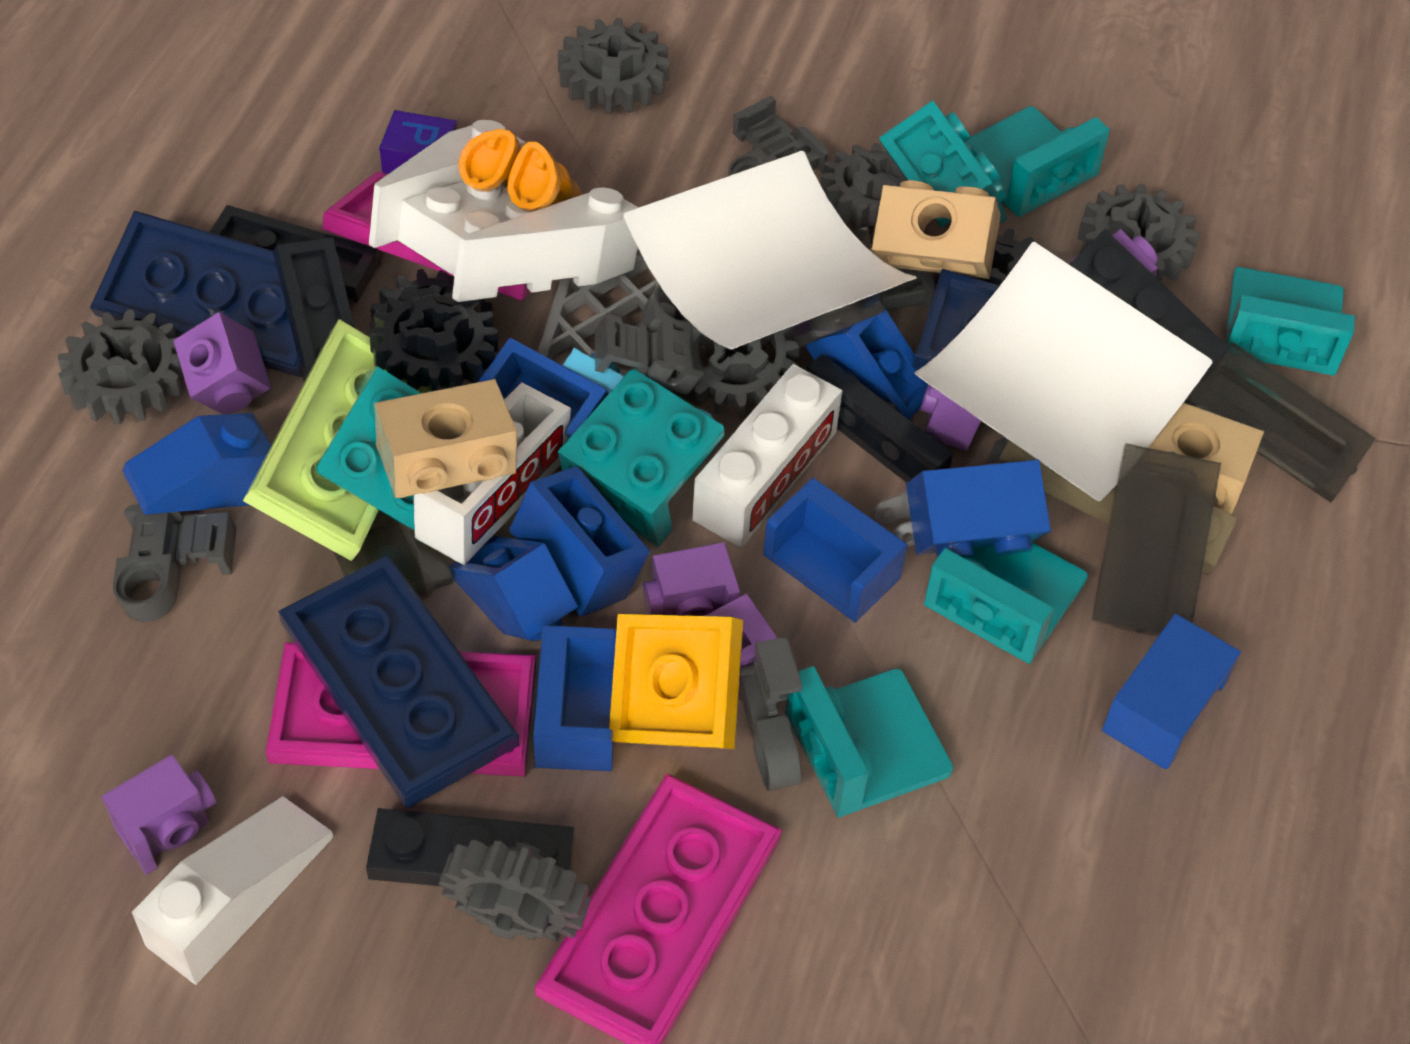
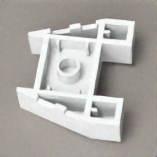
(487, 236)

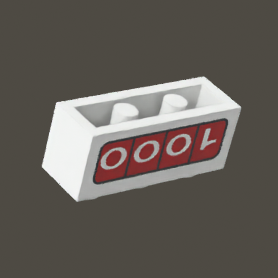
(766, 455)
(468, 515)

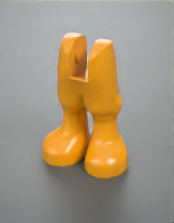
(528, 172)

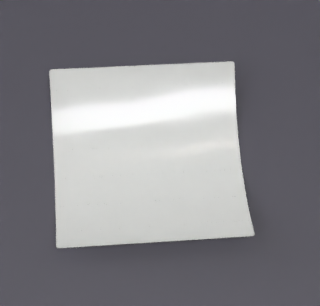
(756, 252)
(1067, 370)

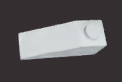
(227, 887)

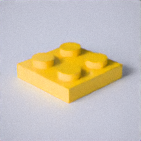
(676, 680)

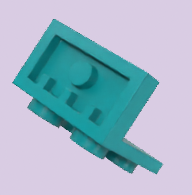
(938, 153)
(1038, 159)
(1288, 320)
(641, 451)
(353, 456)
(1005, 598)
(866, 739)

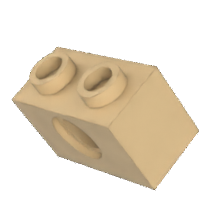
(962, 249)
(445, 438)
(1215, 439)

